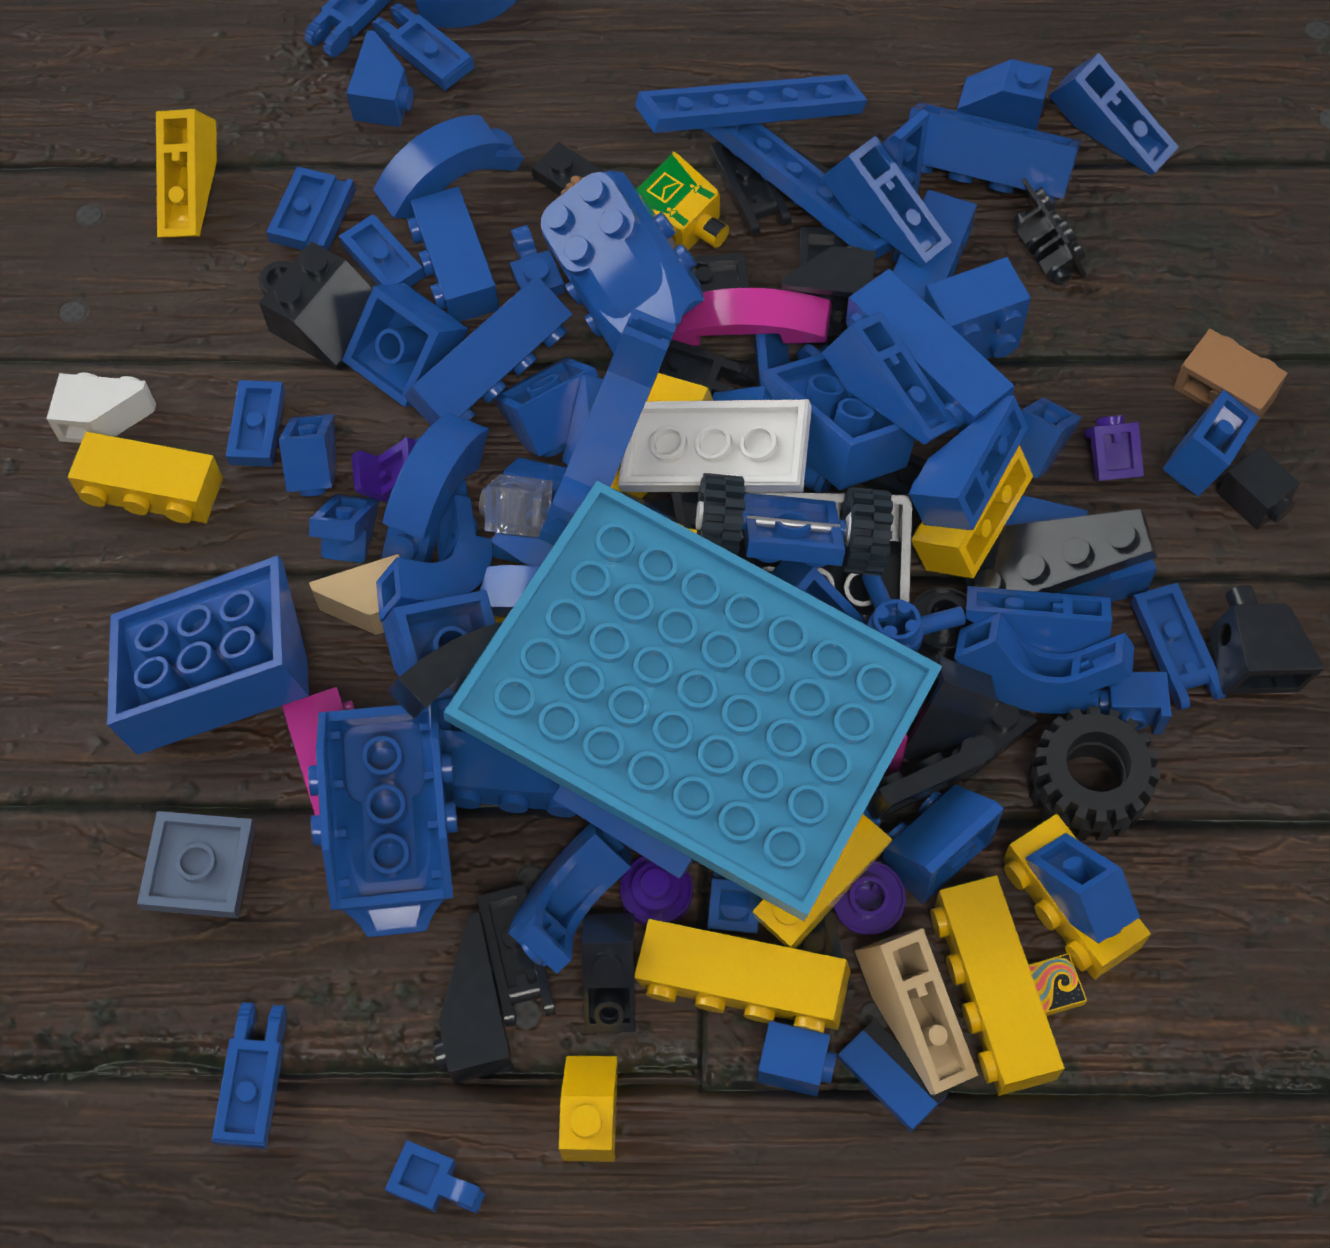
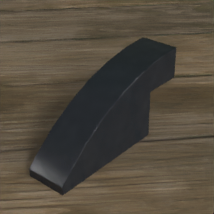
(441, 669)

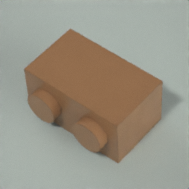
(1222, 365)

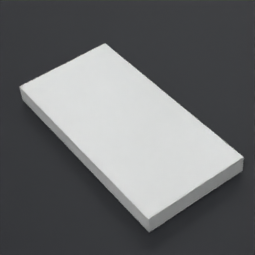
(736, 438)

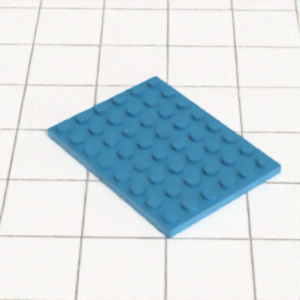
(695, 698)

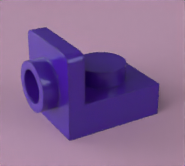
(1115, 449)

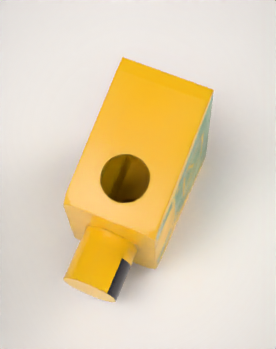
(686, 201)

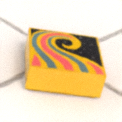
(1058, 984)

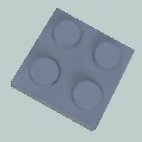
(197, 864)

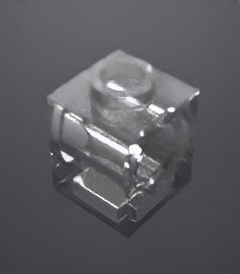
(516, 505)

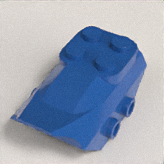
(619, 255)
(384, 816)

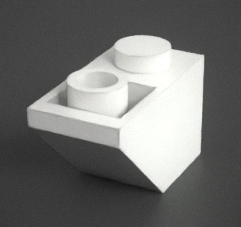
(97, 405)

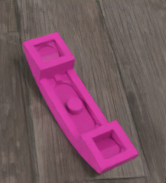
(756, 311)

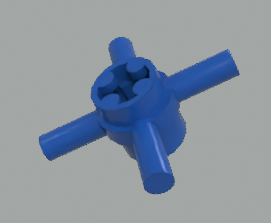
(902, 620)

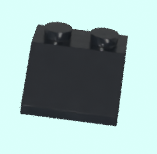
(317, 304)

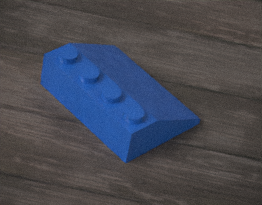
(205, 657)

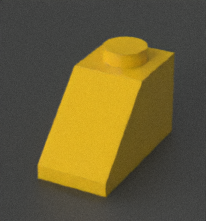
(588, 1109)

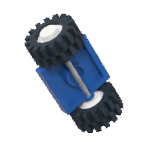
(797, 527)

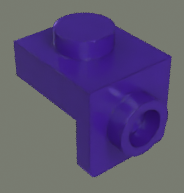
(377, 475)

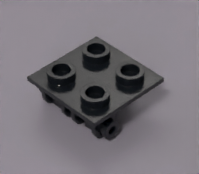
(1049, 238)

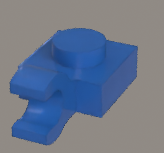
(533, 263)
(427, 1177)

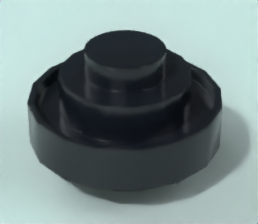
(936, 600)

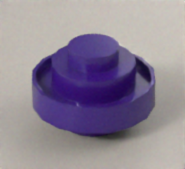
(655, 893)
(872, 901)

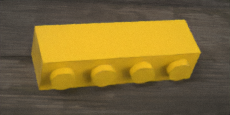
(742, 975)
(997, 986)

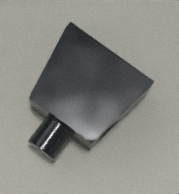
(1261, 647)

